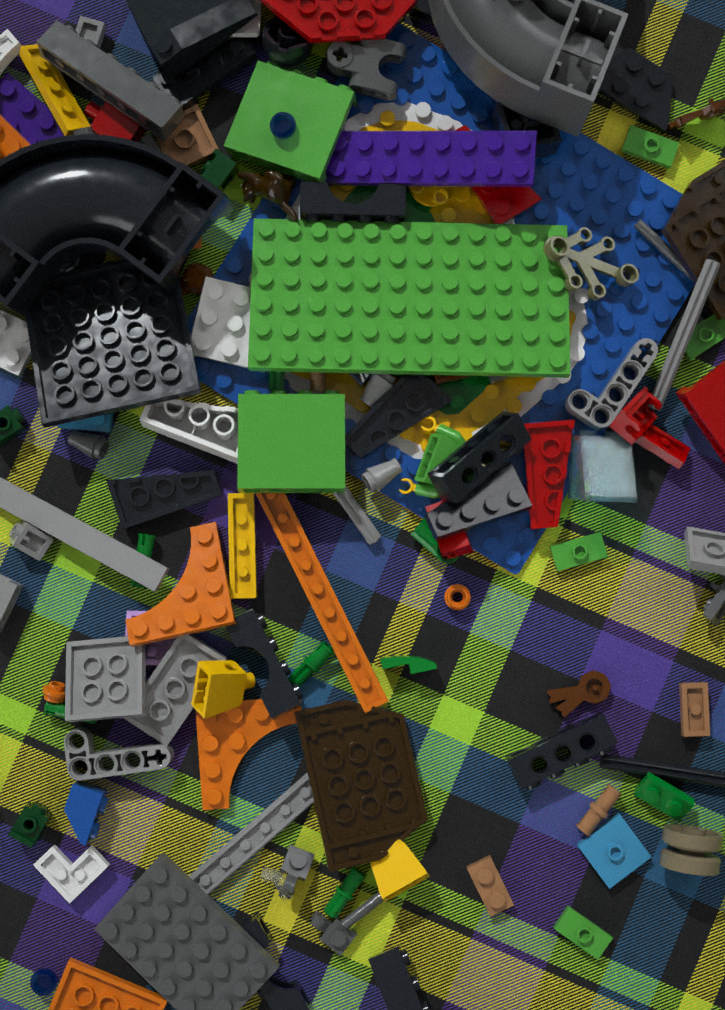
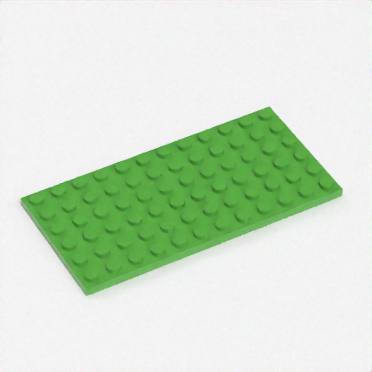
(407, 299)

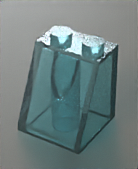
(601, 468)

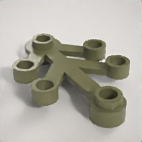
(587, 263)

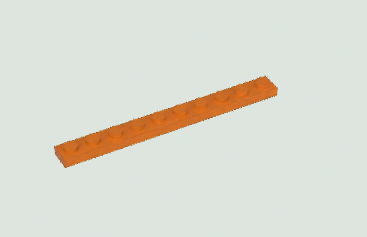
(323, 600)

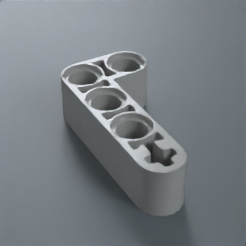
(617, 382)
(120, 756)

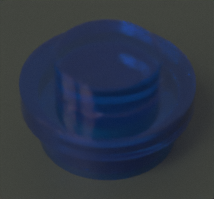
(283, 125)
(43, 981)

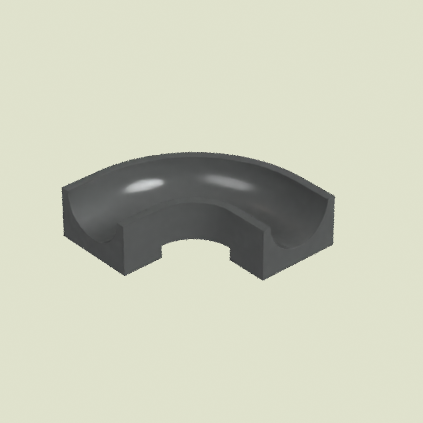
(533, 53)

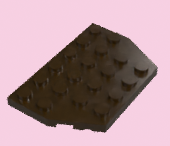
(698, 231)
(360, 780)

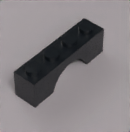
(384, 205)
(279, 694)
(278, 993)

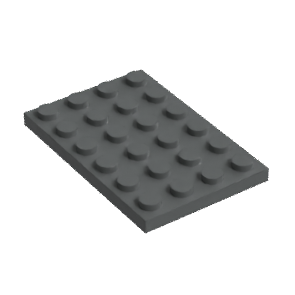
(185, 942)

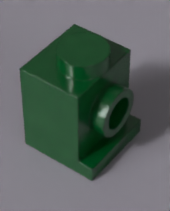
(220, 170)
(15, 424)
(31, 835)

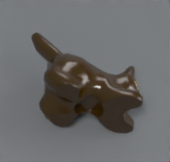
(271, 186)

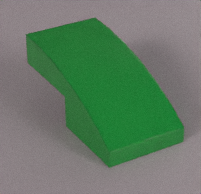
(415, 663)

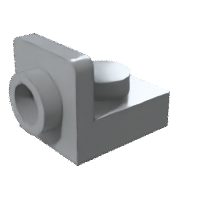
(30, 539)

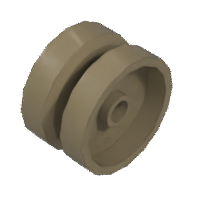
(691, 849)

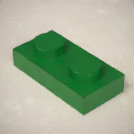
(664, 796)

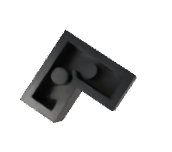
(509, 120)

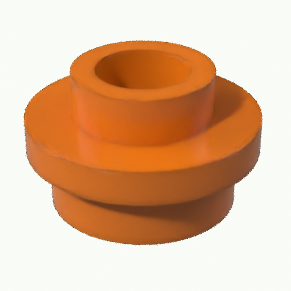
(465, 597)
(54, 692)

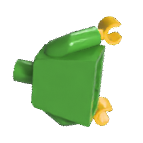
(437, 449)

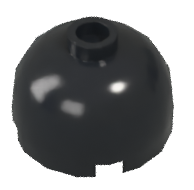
(284, 44)

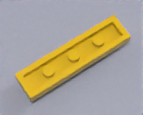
(53, 90)
(242, 545)

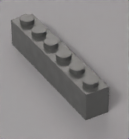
(110, 80)

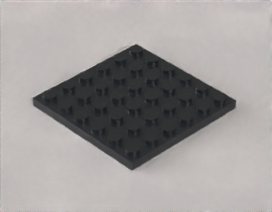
(108, 343)

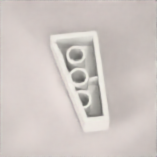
(196, 424)

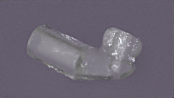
(276, 877)

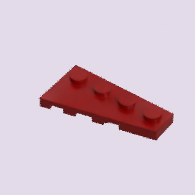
(504, 202)
(546, 470)

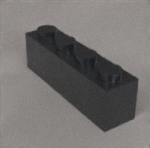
(395, 980)

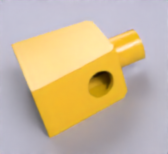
(219, 687)
(397, 871)

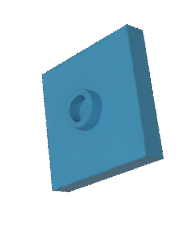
(613, 850)

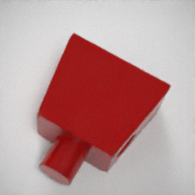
(113, 122)

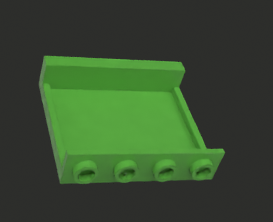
(319, 117)
(291, 442)

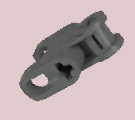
(362, 65)

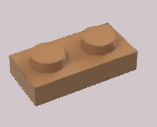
(694, 709)
(490, 885)

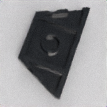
(639, 88)

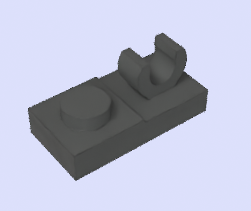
(715, 606)

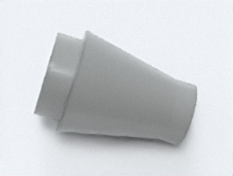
(376, 388)
(380, 475)

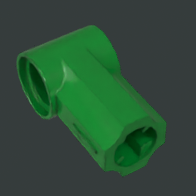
(425, 538)

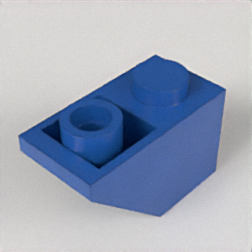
(83, 809)

